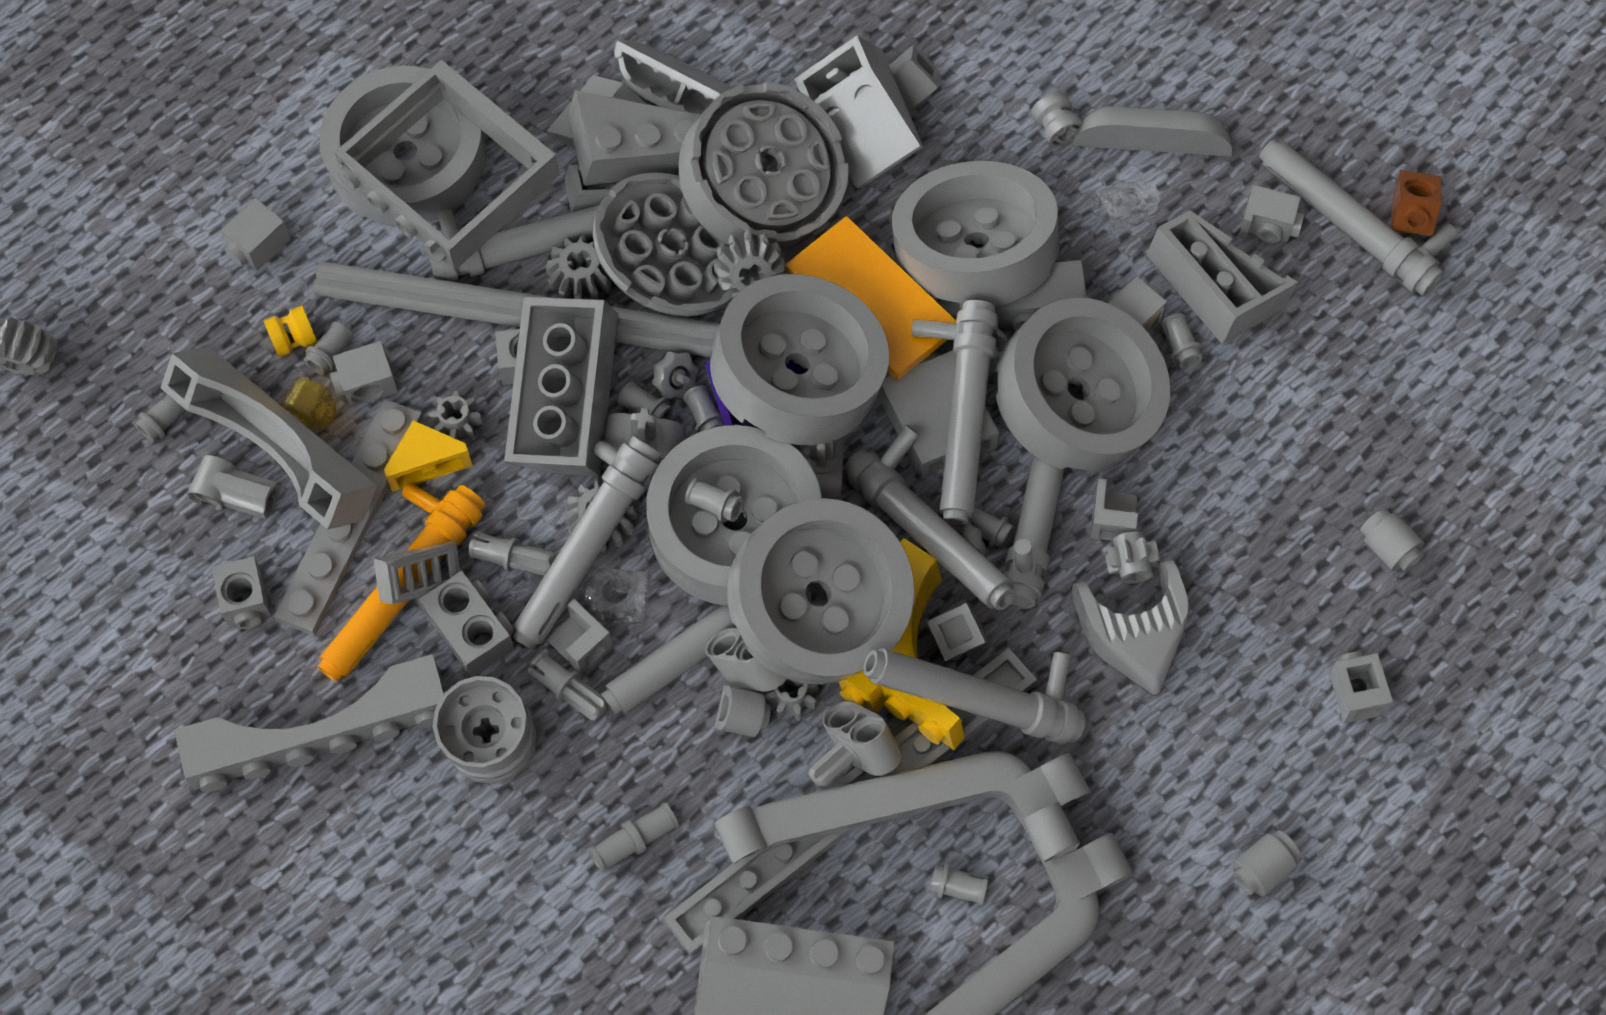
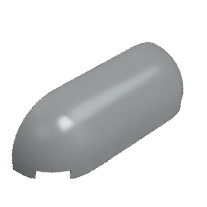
(666, 78)
(1153, 131)

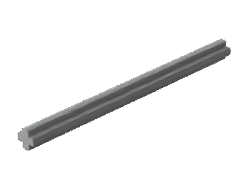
(498, 306)

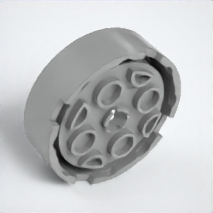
(446, 142)
(727, 181)
(982, 203)
(822, 332)
(1090, 347)
(692, 542)
(854, 562)

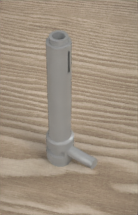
(515, 242)
(1398, 255)
(973, 352)
(621, 485)
(887, 491)
(1028, 556)
(665, 663)
(1033, 713)

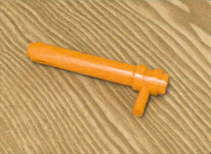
(446, 523)

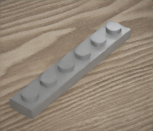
(335, 548)

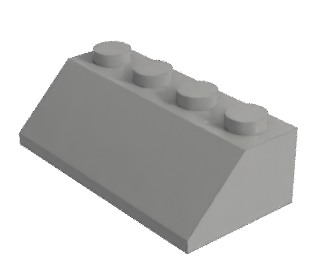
(561, 385)
(790, 971)

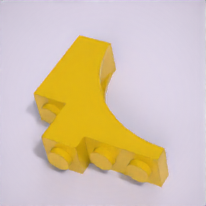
(934, 719)

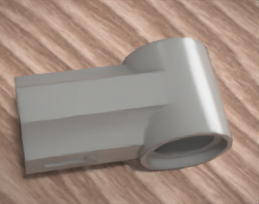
(226, 486)

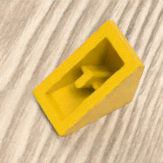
(425, 456)

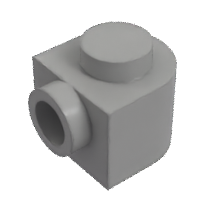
(742, 711)

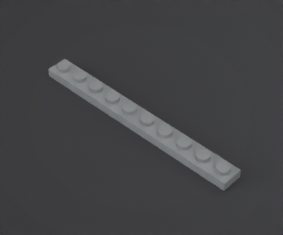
(762, 873)

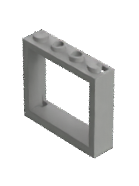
(407, 109)

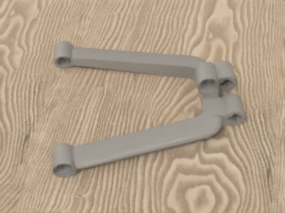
(1037, 802)

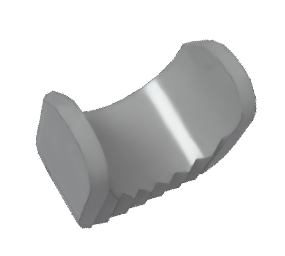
(1137, 643)

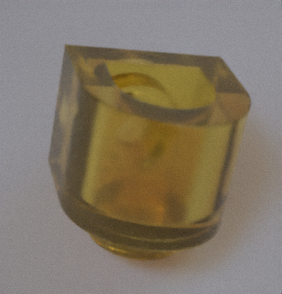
(310, 403)

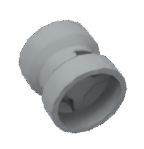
(1055, 116)

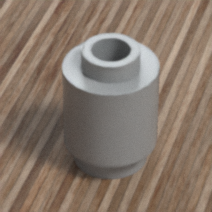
(1392, 540)
(1266, 863)

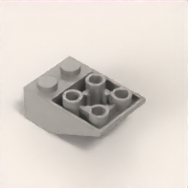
(865, 105)

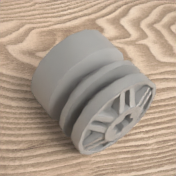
(464, 718)

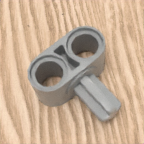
(656, 432)
(827, 465)
(737, 665)
(858, 740)

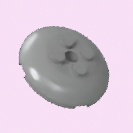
(658, 247)

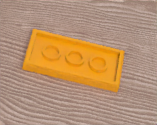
(864, 269)

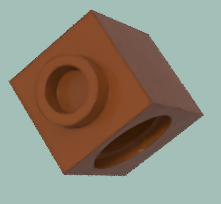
(1416, 203)

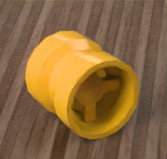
(299, 328)

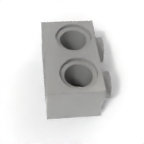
(462, 627)

